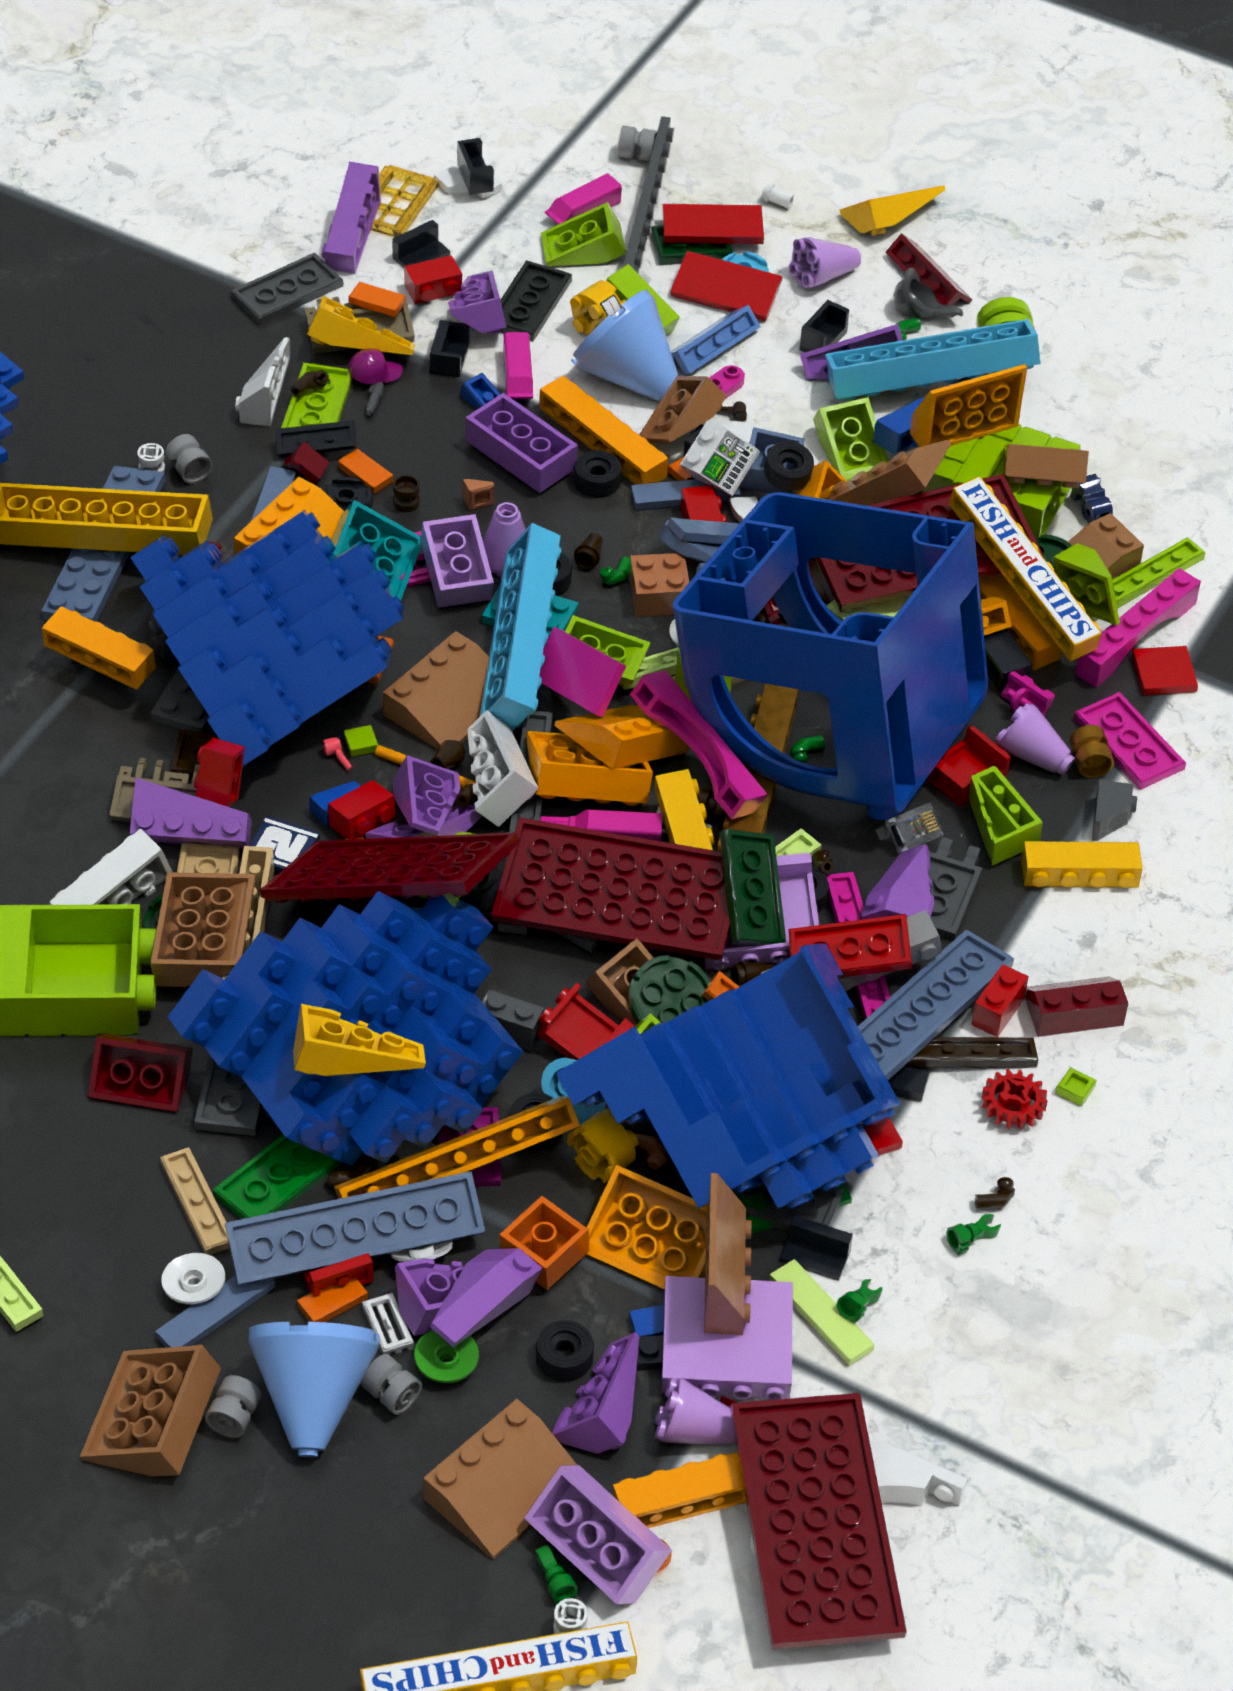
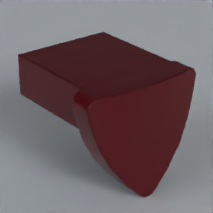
(307, 462)

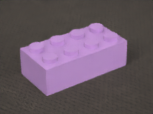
(598, 1534)

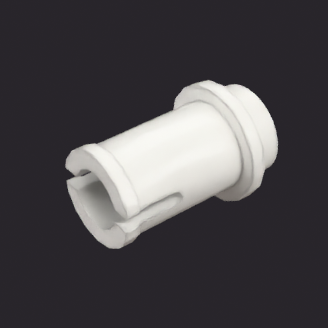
(777, 196)

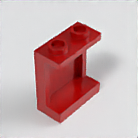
(965, 759)
(577, 1026)
(340, 1273)

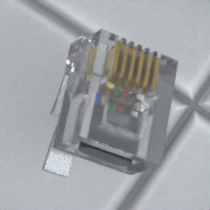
(911, 828)

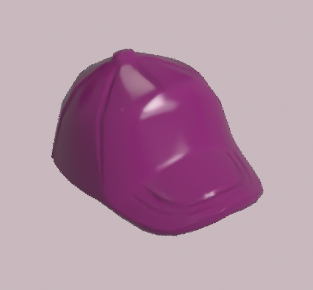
(370, 367)

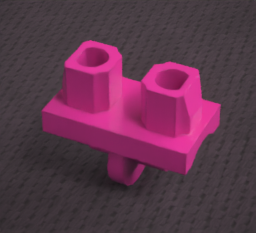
(1022, 690)

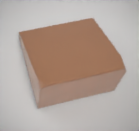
(477, 493)

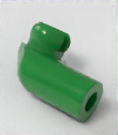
(909, 326)
(618, 575)
(807, 744)

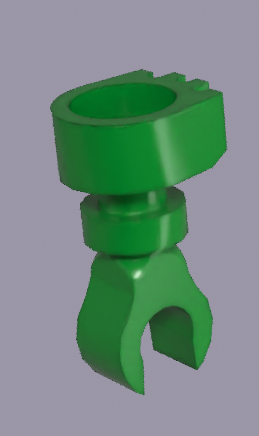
(961, 1236)
(853, 1303)
(560, 1585)

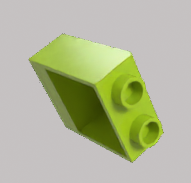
(986, 458)
(74, 969)

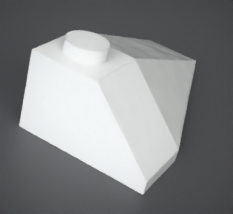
(263, 389)

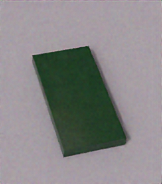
(752, 888)

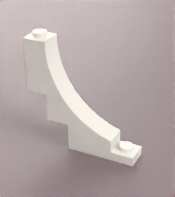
(909, 1478)

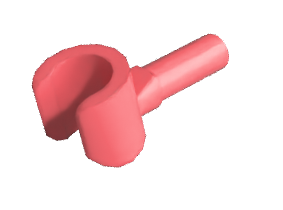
(333, 746)

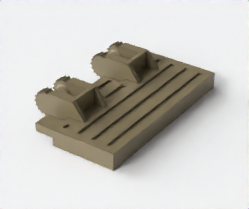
(399, 325)
(124, 789)

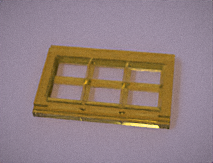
(417, 203)

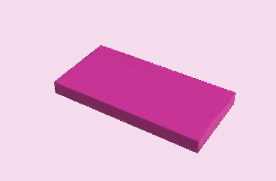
(580, 671)
(1132, 741)

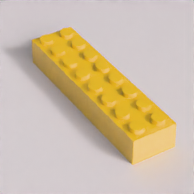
(101, 517)

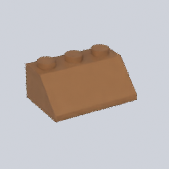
(1045, 465)

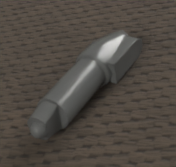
(375, 393)

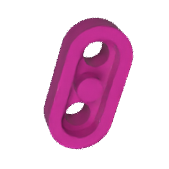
(729, 379)

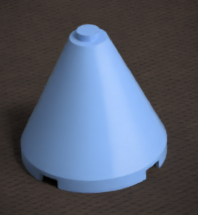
(630, 349)
(312, 1375)

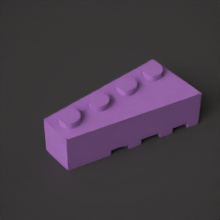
(353, 217)
(183, 818)

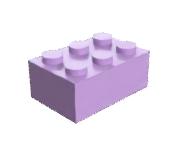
(456, 560)

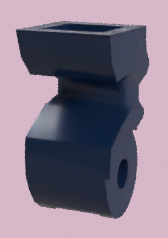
(1093, 499)

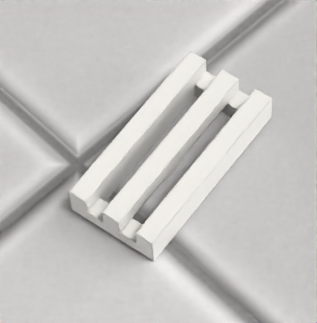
(395, 1345)

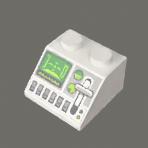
(719, 458)

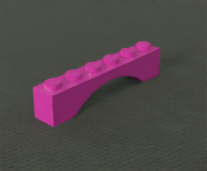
(1168, 600)
(731, 781)

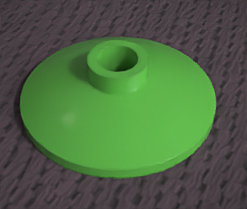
(433, 1349)

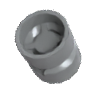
(636, 143)
(189, 458)
(392, 1385)
(233, 1406)

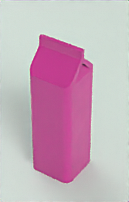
(585, 198)
(517, 365)
(620, 822)

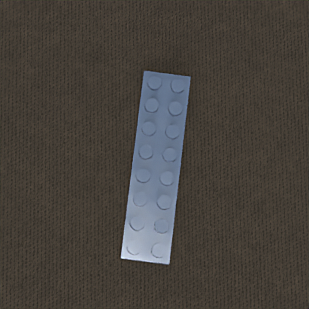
(89, 573)
(931, 1000)
(354, 1225)

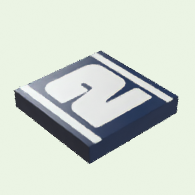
(285, 839)

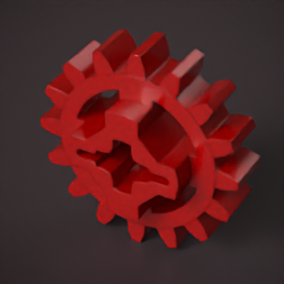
(1014, 1099)

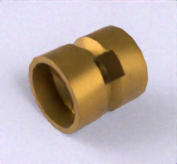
(1091, 751)

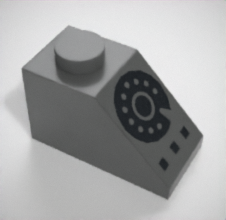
(1112, 807)

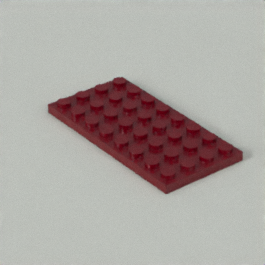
(864, 585)
(390, 866)
(615, 889)
(817, 1521)

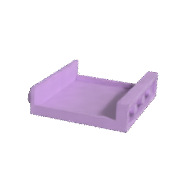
(798, 911)
(729, 1364)

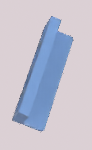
(715, 339)

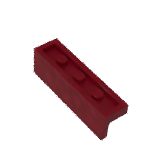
(909, 254)

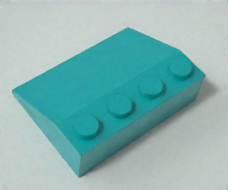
(393, 544)

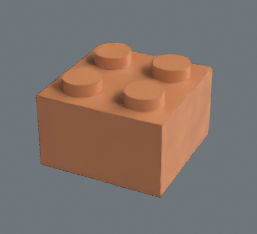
(656, 582)

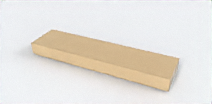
(196, 1200)

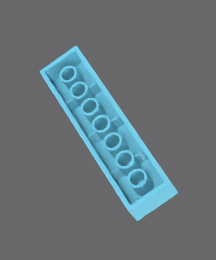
(932, 359)
(521, 626)

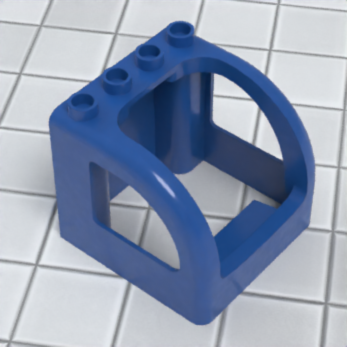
(891, 682)

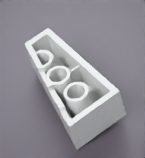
(499, 769)
(120, 875)

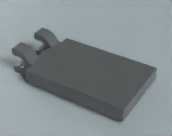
(952, 886)

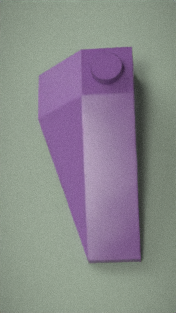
(479, 304)
(815, 360)
(425, 793)
(457, 820)
(903, 887)
(423, 1289)
(484, 1291)
(605, 1402)

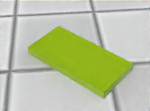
(320, 404)

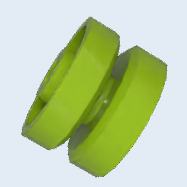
(1003, 311)

